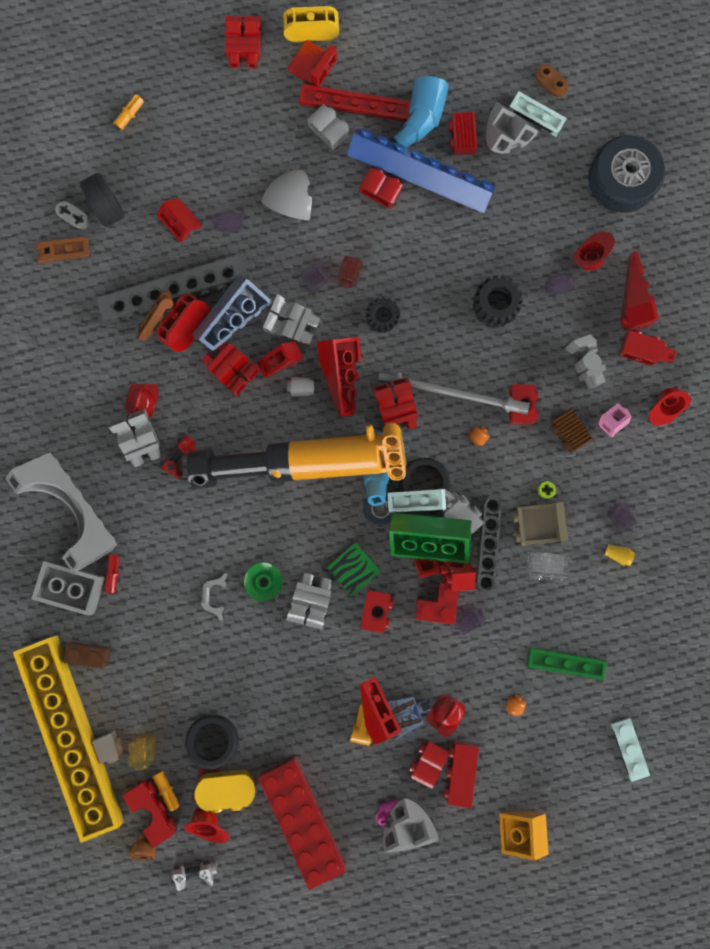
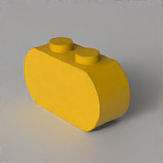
(311, 24)
(225, 790)

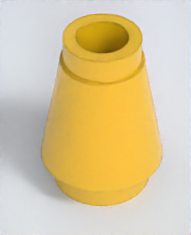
(620, 554)

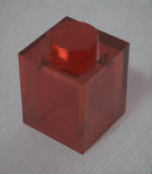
(350, 271)

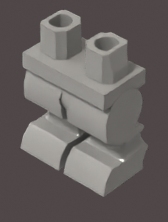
(295, 321)
(589, 364)
(136, 444)
(315, 597)

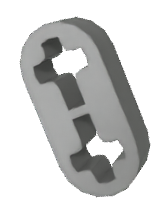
(70, 218)

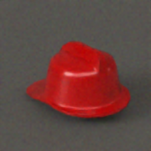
(594, 251)
(142, 397)
(669, 406)
(446, 715)
(205, 825)

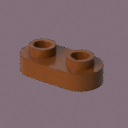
(551, 79)

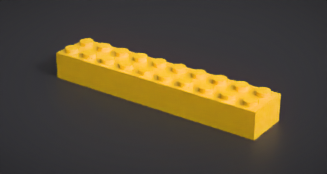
(68, 738)

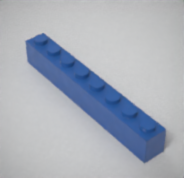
(421, 170)

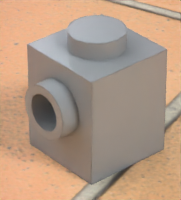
(108, 747)

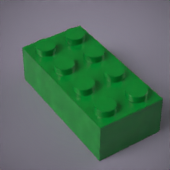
(430, 538)

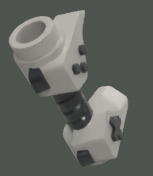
(205, 871)

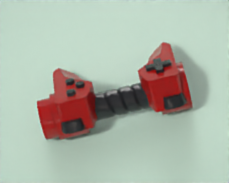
(184, 445)

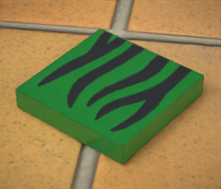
(353, 569)

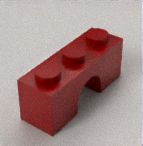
(144, 796)

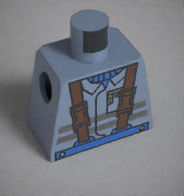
(408, 712)

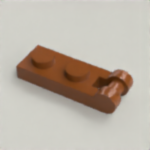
(63, 249)
(155, 315)

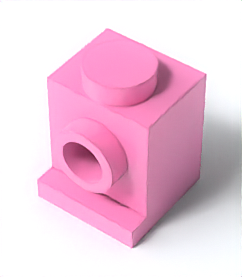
(608, 419)

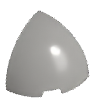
(507, 130)
(289, 195)
(408, 828)

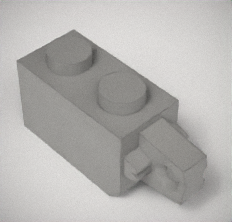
(458, 508)

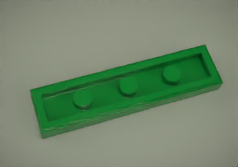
(566, 663)

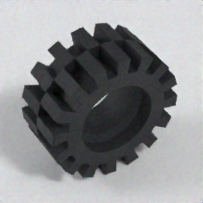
(379, 304)

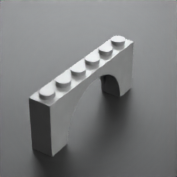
(47, 476)

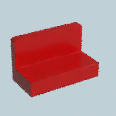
(178, 219)

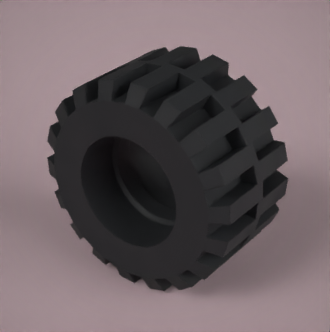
(503, 287)

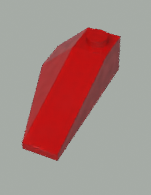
(638, 306)
(339, 365)

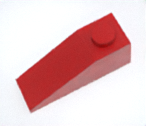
(377, 713)

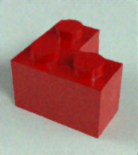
(440, 611)

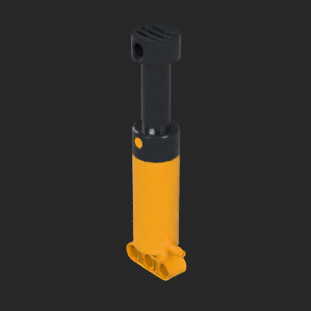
(306, 459)

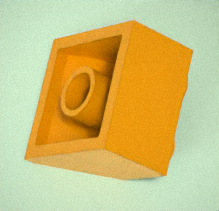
(524, 834)

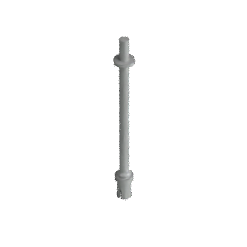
(507, 404)

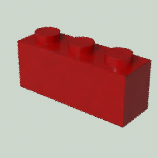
(461, 774)

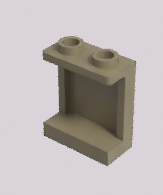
(540, 524)

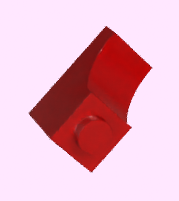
(280, 358)

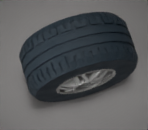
(626, 173)

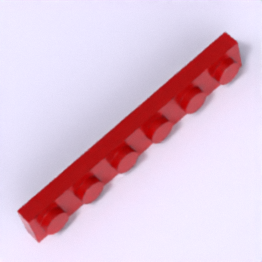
(355, 102)

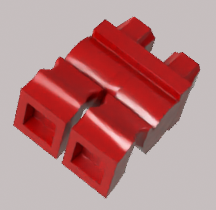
(243, 47)
(226, 362)
(401, 409)

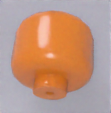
(478, 436)
(515, 705)

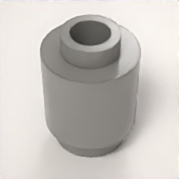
(300, 386)

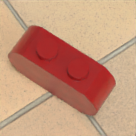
(181, 322)

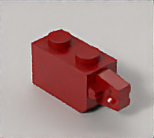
(645, 349)

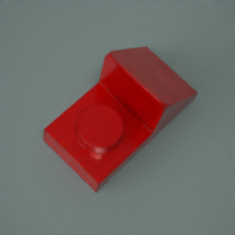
(425, 567)

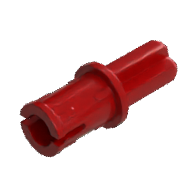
(111, 573)

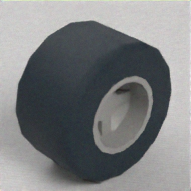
(374, 513)

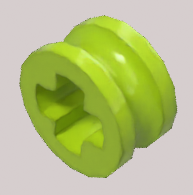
(550, 485)

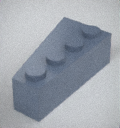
(231, 312)

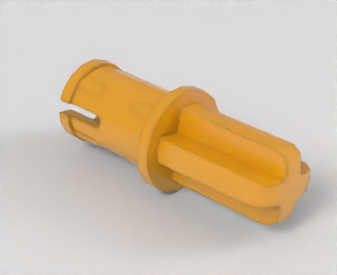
(128, 112)
(166, 791)

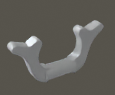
(206, 595)

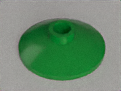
(255, 589)

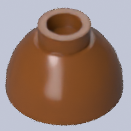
(142, 850)

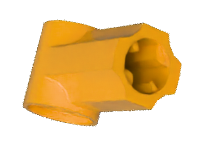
(360, 734)

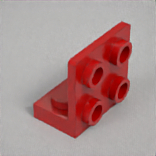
(313, 63)

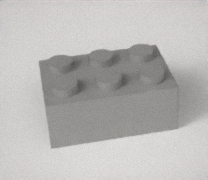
(66, 590)

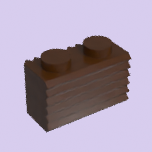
(570, 430)
(87, 655)

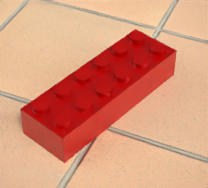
(302, 822)

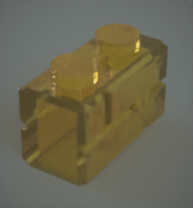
(142, 751)

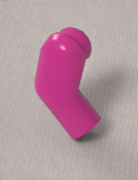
(383, 811)

